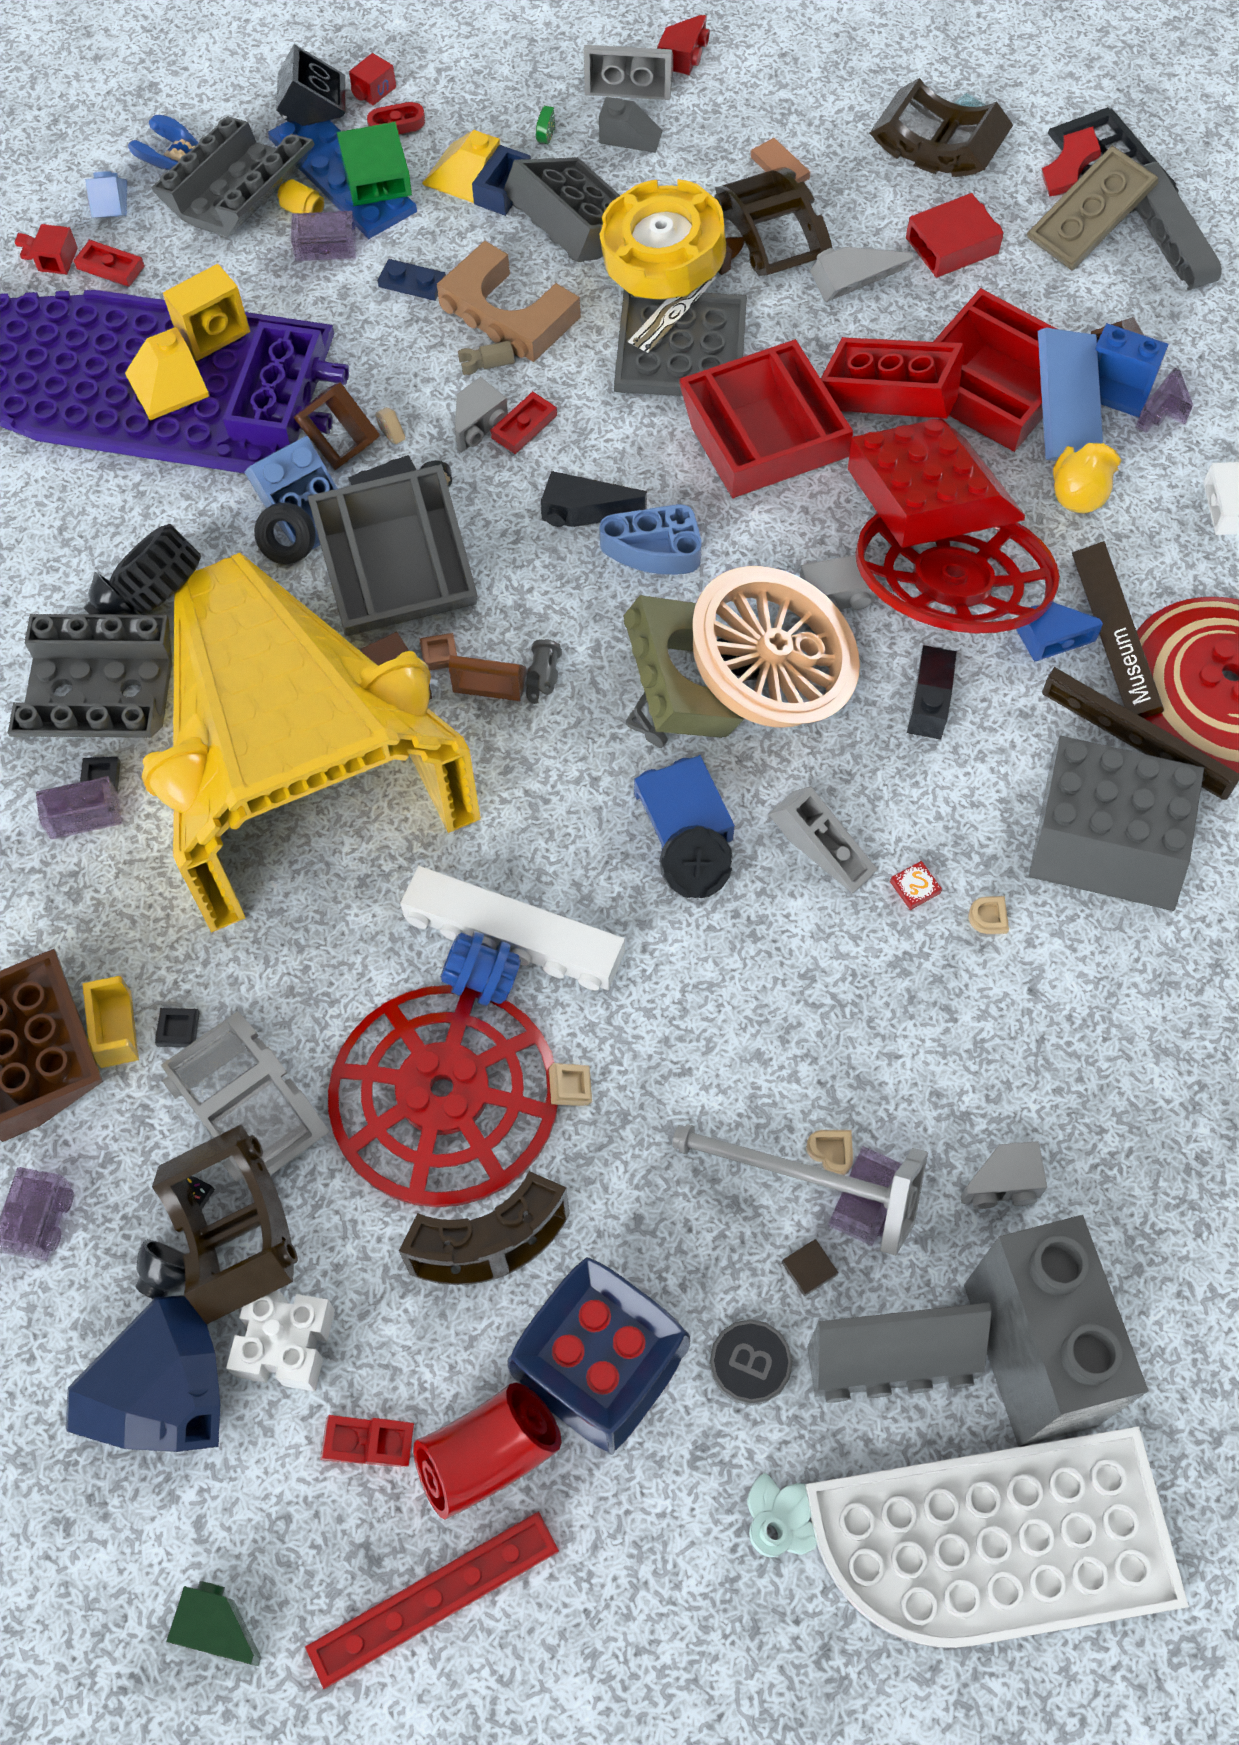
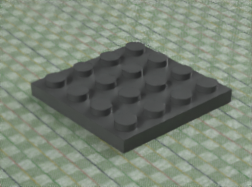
(701, 339)

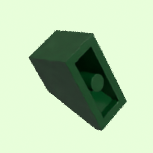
(212, 1625)

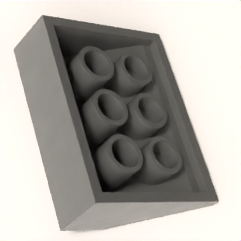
(563, 201)
(899, 1351)

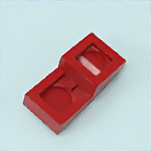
(367, 1441)

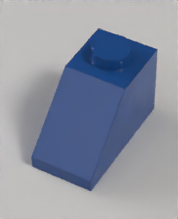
(1059, 631)

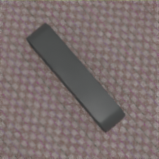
(1178, 233)

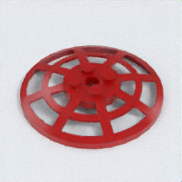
(974, 579)
(443, 1114)

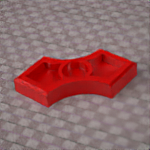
(1078, 151)

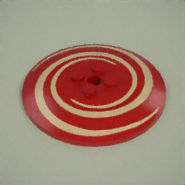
(1186, 654)

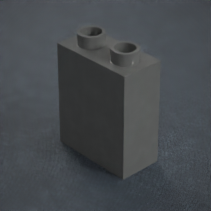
(1054, 1332)

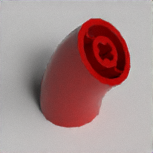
(485, 1449)

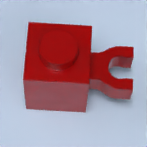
(51, 248)

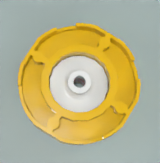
(663, 239)

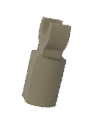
(486, 357)

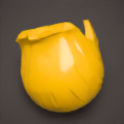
(1085, 477)

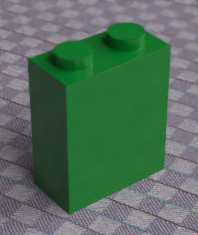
(374, 163)

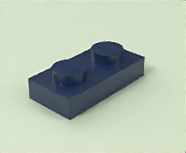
(410, 279)

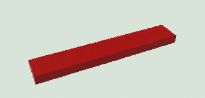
(431, 1600)

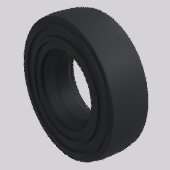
(265, 533)

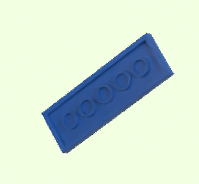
(327, 173)

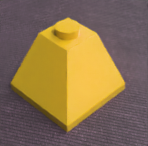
(462, 164)
(165, 375)

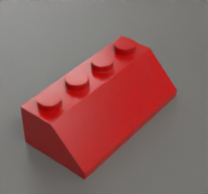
(895, 376)

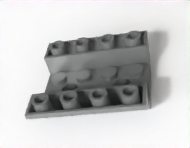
(229, 176)
(99, 660)

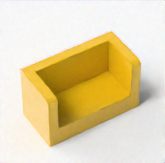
(110, 1021)

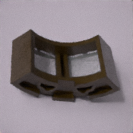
(939, 132)

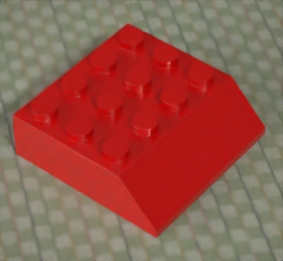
(999, 369)
(765, 418)
(929, 483)

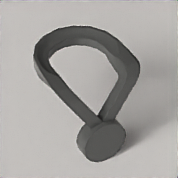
(656, 738)

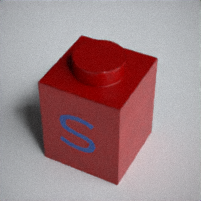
(372, 79)

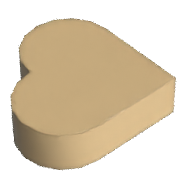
(832, 1149)

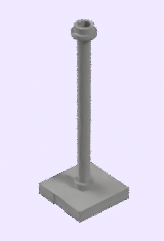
(899, 1198)

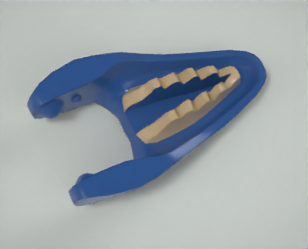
(171, 130)

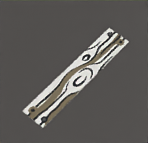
(665, 318)

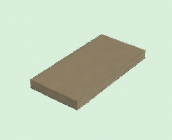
(1092, 207)

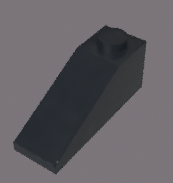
(585, 501)
(932, 692)

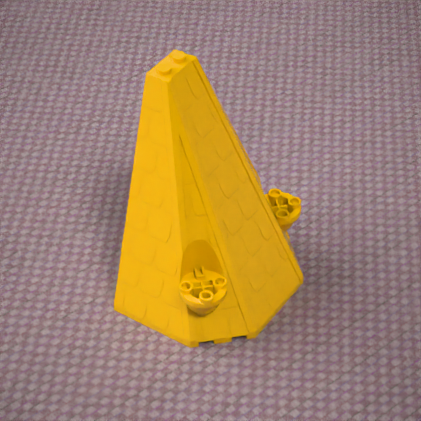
(280, 710)

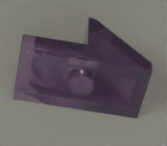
(1170, 400)

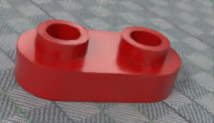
(407, 116)

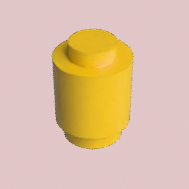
(299, 198)

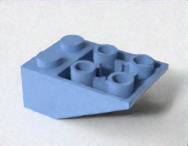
(290, 478)

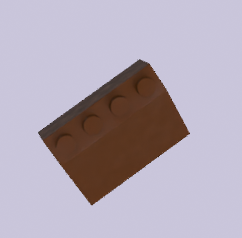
(42, 1046)

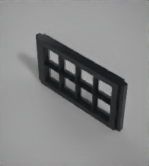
(1122, 133)

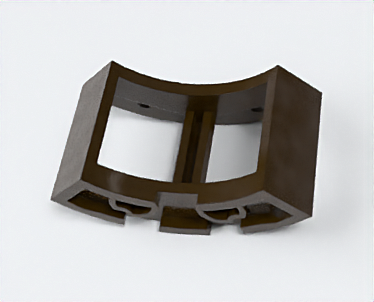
(767, 198)
(489, 1244)
(206, 1287)

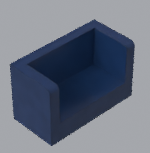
(491, 181)

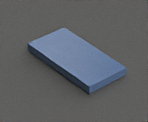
(1069, 390)

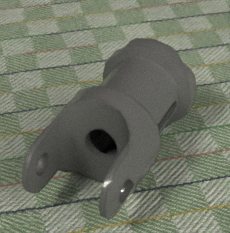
(543, 668)

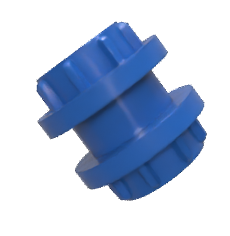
(480, 968)

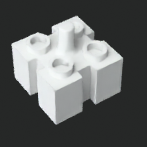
(282, 1340)

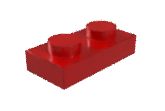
(109, 263)
(523, 422)

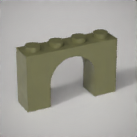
(672, 699)

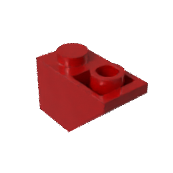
(686, 42)

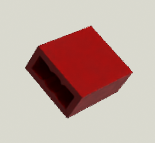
(954, 235)

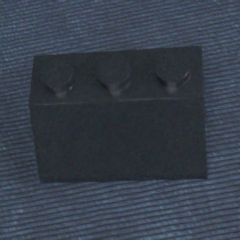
(309, 89)

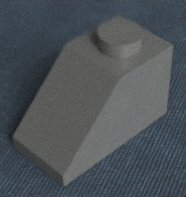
(627, 126)

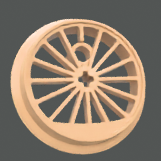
(773, 649)

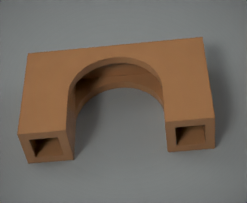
(528, 329)

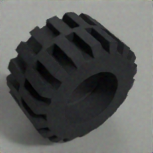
(155, 568)

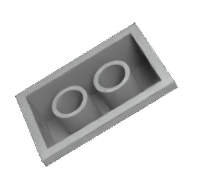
(628, 72)

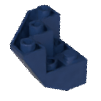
(151, 1384)

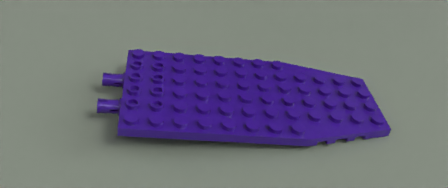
(70, 387)

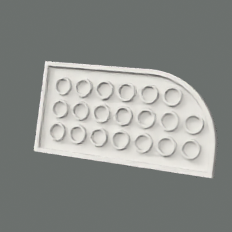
(1001, 1541)

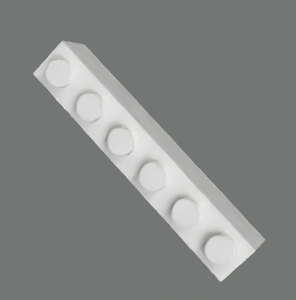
(533, 933)

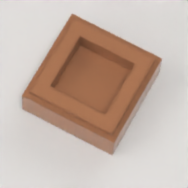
(437, 650)

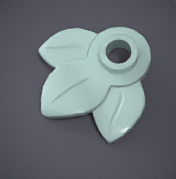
(786, 1512)

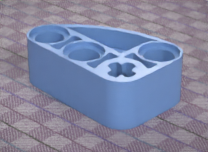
(653, 539)

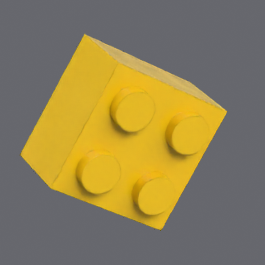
(207, 311)

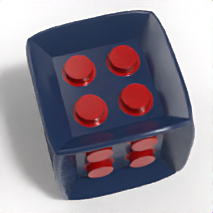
(599, 1353)

